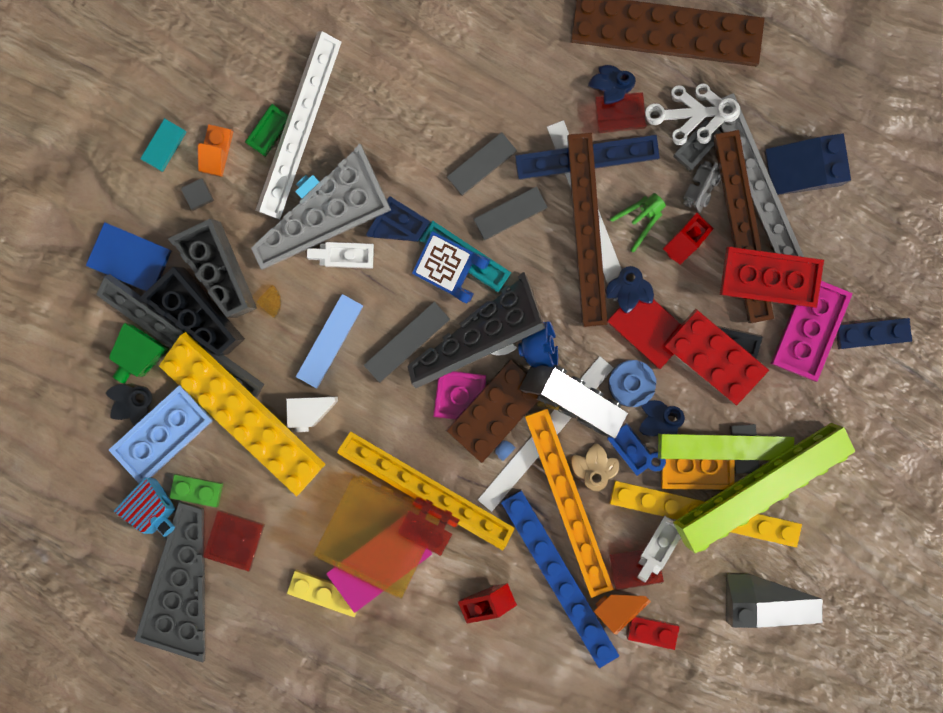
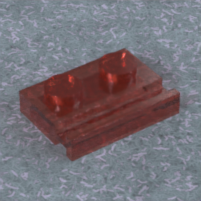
(621, 115)
(626, 568)

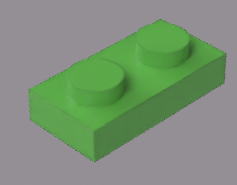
(196, 490)

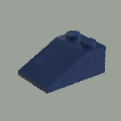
(809, 164)

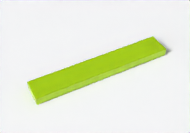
(722, 446)

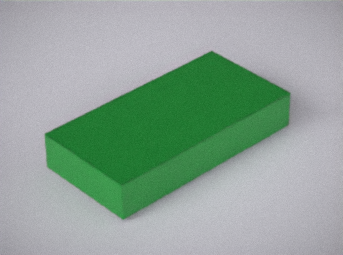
(267, 130)

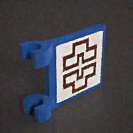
(447, 265)

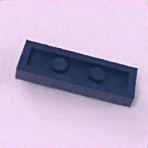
(874, 333)

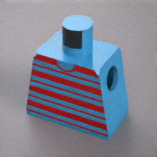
(148, 508)

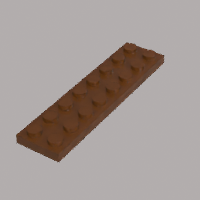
(669, 30)

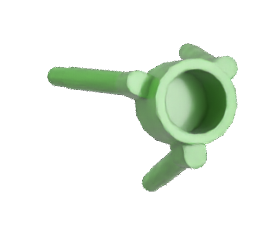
(650, 208)

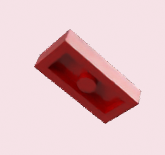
(653, 632)

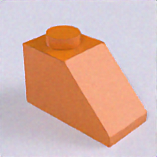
(619, 610)

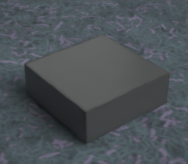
(197, 194)

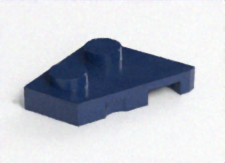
(398, 224)

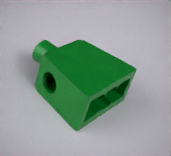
(135, 353)

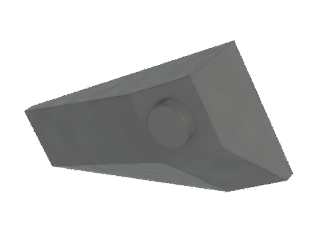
(763, 603)

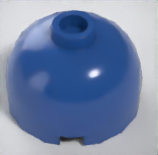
(540, 348)

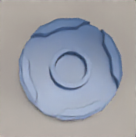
(632, 383)

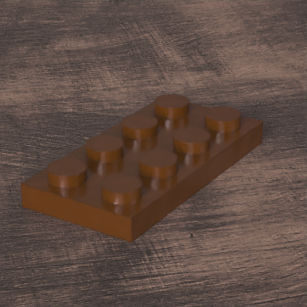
(493, 413)

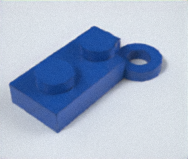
(634, 451)

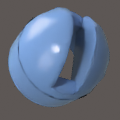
(504, 449)

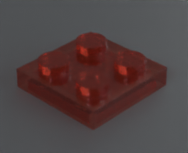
(234, 540)

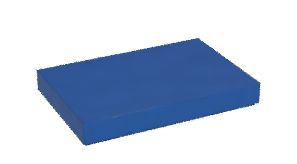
(128, 257)

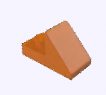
(214, 151)

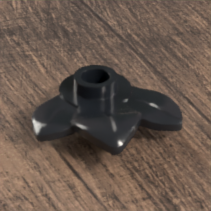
(126, 403)

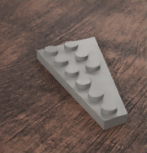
(333, 206)

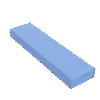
(329, 341)

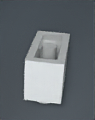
(307, 411)

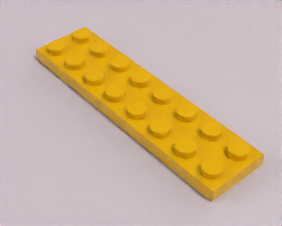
(241, 414)

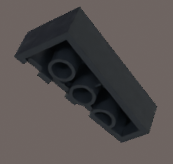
(192, 310)

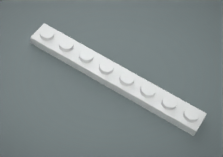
(298, 125)

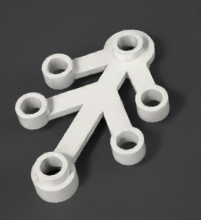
(695, 113)

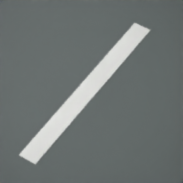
(611, 265)
(528, 453)

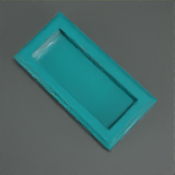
(163, 145)

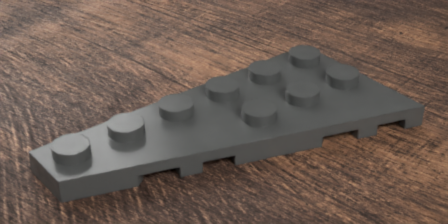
(485, 331)
(176, 601)

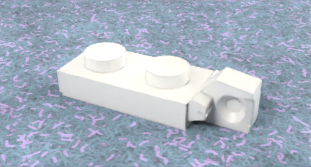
(343, 255)
(658, 549)

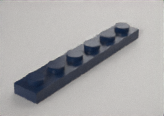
(605, 155)

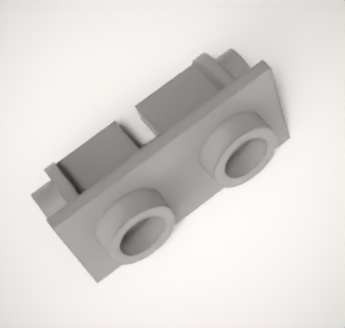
(708, 178)

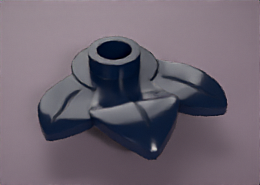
(613, 83)
(630, 292)
(658, 421)

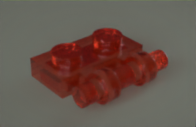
(425, 533)

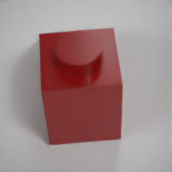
(688, 239)
(487, 604)

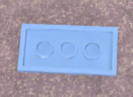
(161, 434)

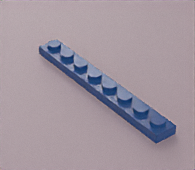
(560, 579)

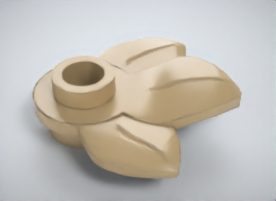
(595, 464)

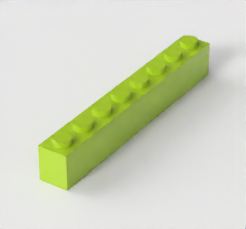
(764, 487)

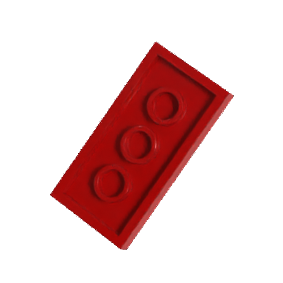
(771, 277)
(716, 357)

